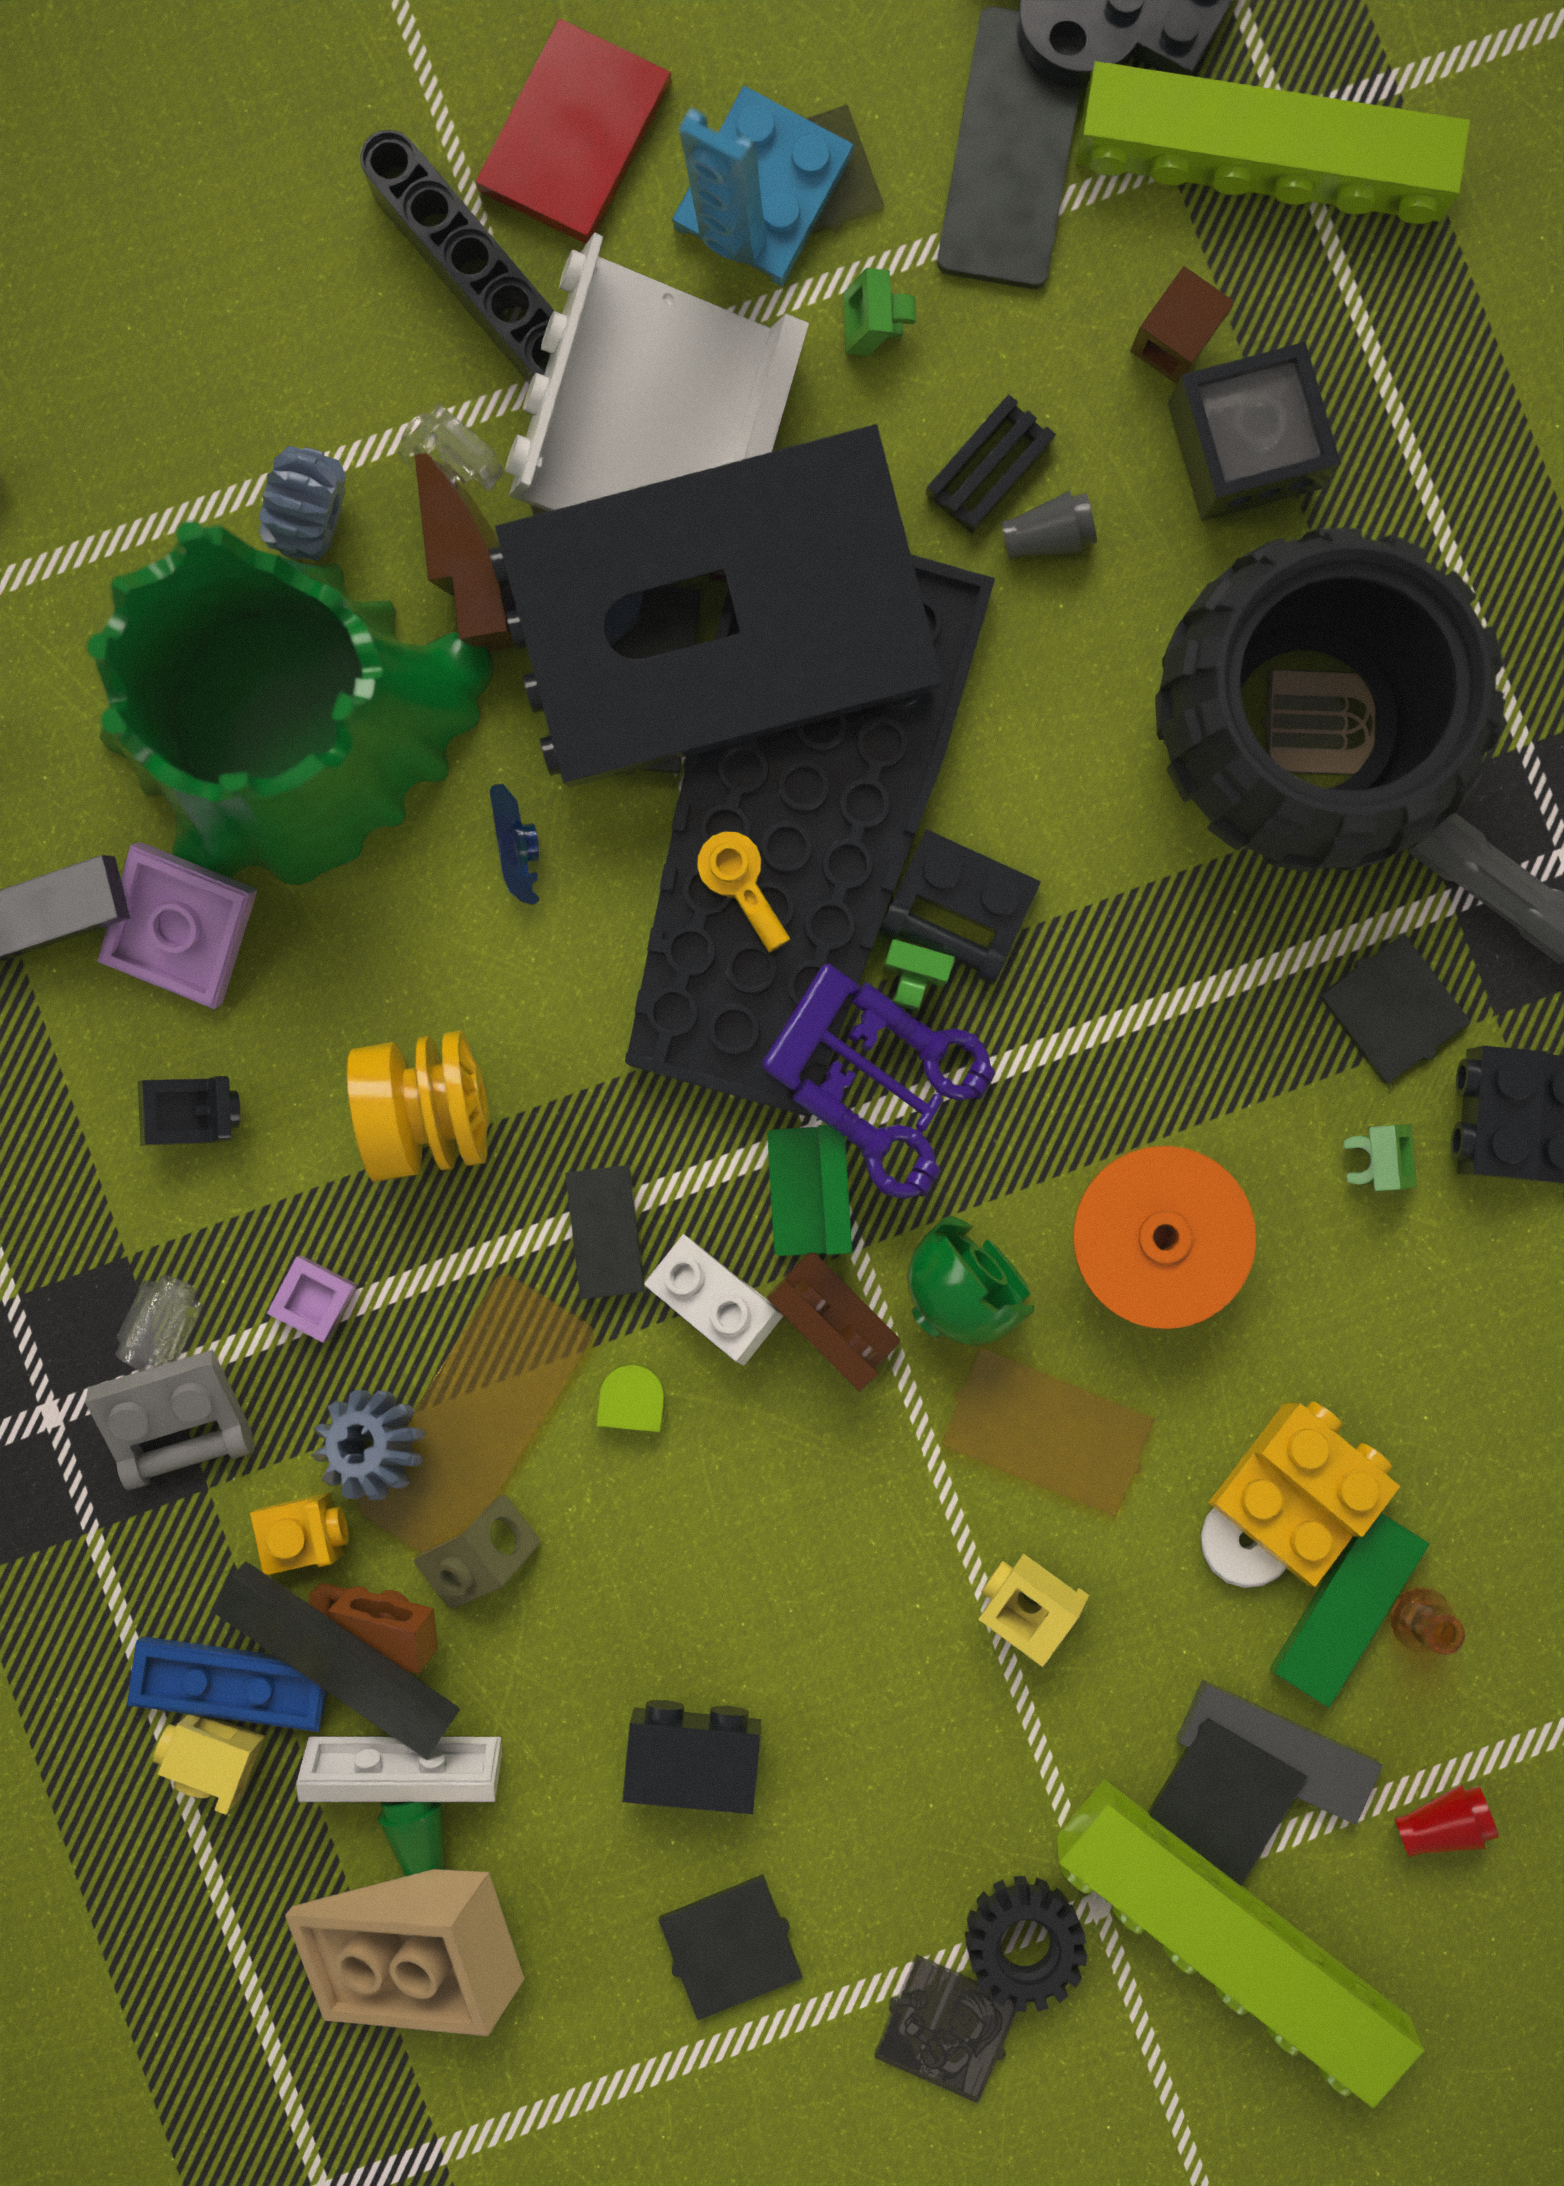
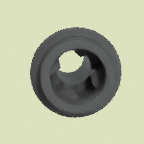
(1052, 528)

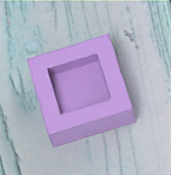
(312, 1299)

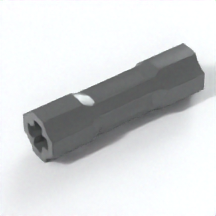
(1466, 857)

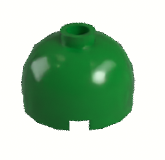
(965, 1289)

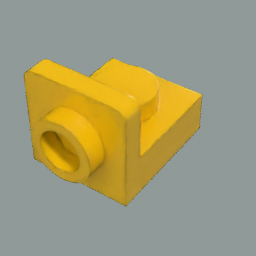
(299, 1533)

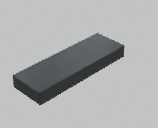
(1336, 1774)

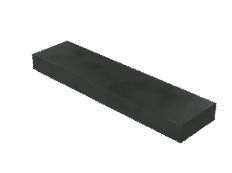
(336, 1660)

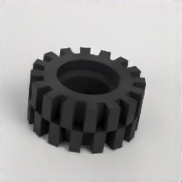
(1038, 1980)

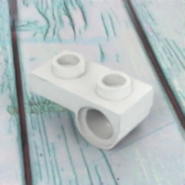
(714, 1300)

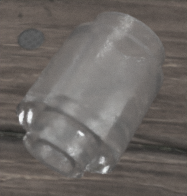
(158, 1323)

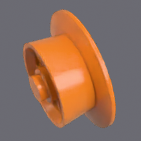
(1164, 1237)

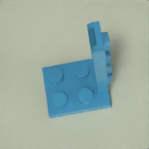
(758, 182)

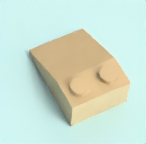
(410, 1953)

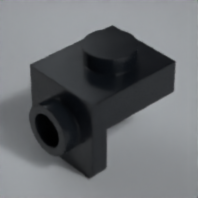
(187, 1111)

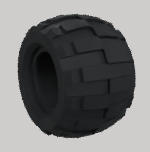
(1402, 633)

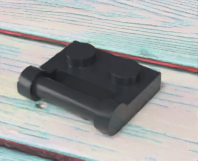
(968, 888)

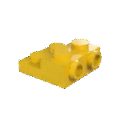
(1305, 1490)

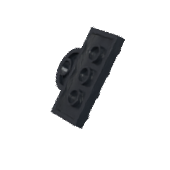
(1156, 32)

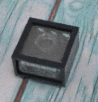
(1253, 431)

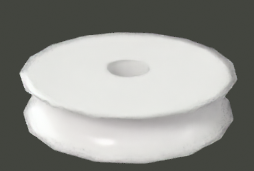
(1232, 1562)

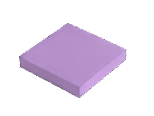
(180, 925)

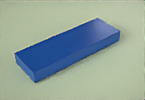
(223, 1684)

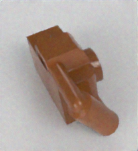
(383, 1621)

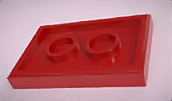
(573, 131)

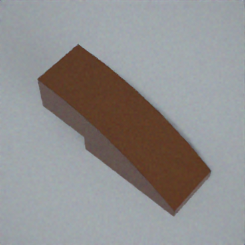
(459, 556)

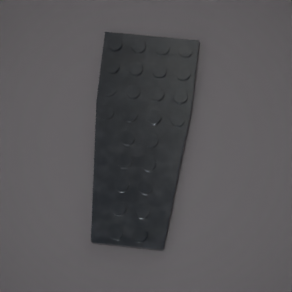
(832, 831)

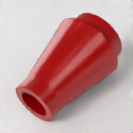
(1449, 1823)

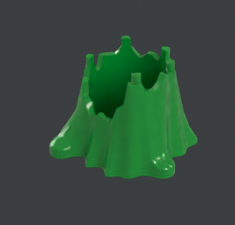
(274, 704)

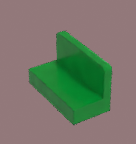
(809, 1191)

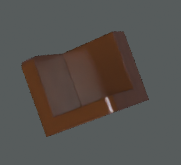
(1181, 325)

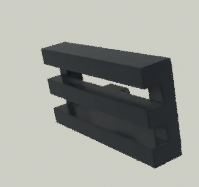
(1023, 424)

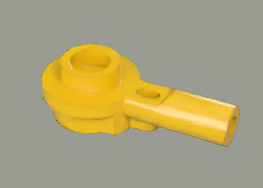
(731, 868)

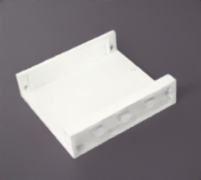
(645, 387)

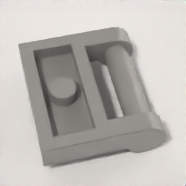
(164, 1403)

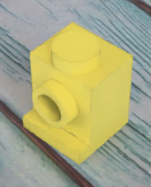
(1029, 1626)
(208, 1758)

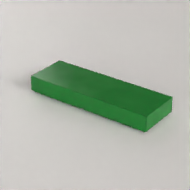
(1348, 1609)

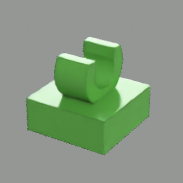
(874, 312)
(916, 969)
(1391, 1157)

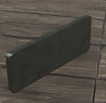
(1008, 161)

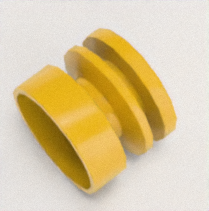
(405, 1107)

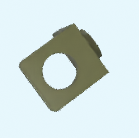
(470, 1563)

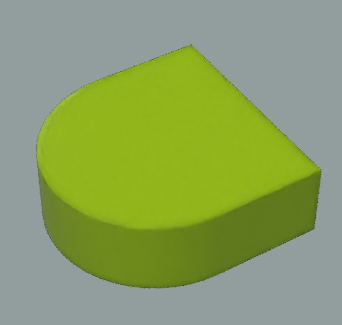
(632, 1399)

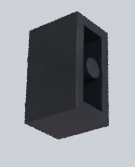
(692, 1758)

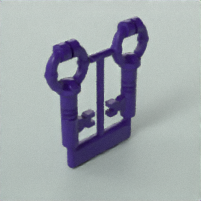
(809, 1026)

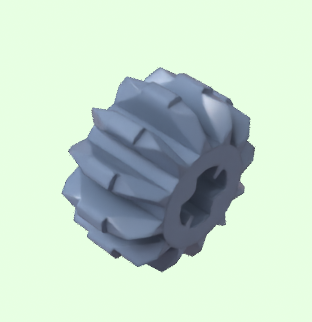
(302, 503)
(360, 1422)

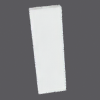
(392, 1772)

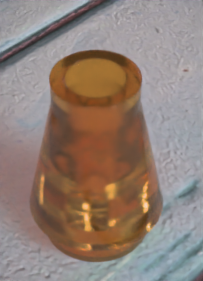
(1426, 1622)

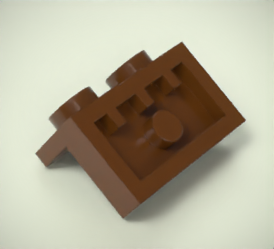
(834, 1320)

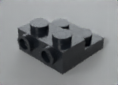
(1510, 1114)

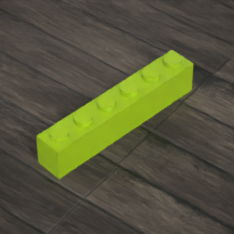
(1271, 143)
(1238, 1945)

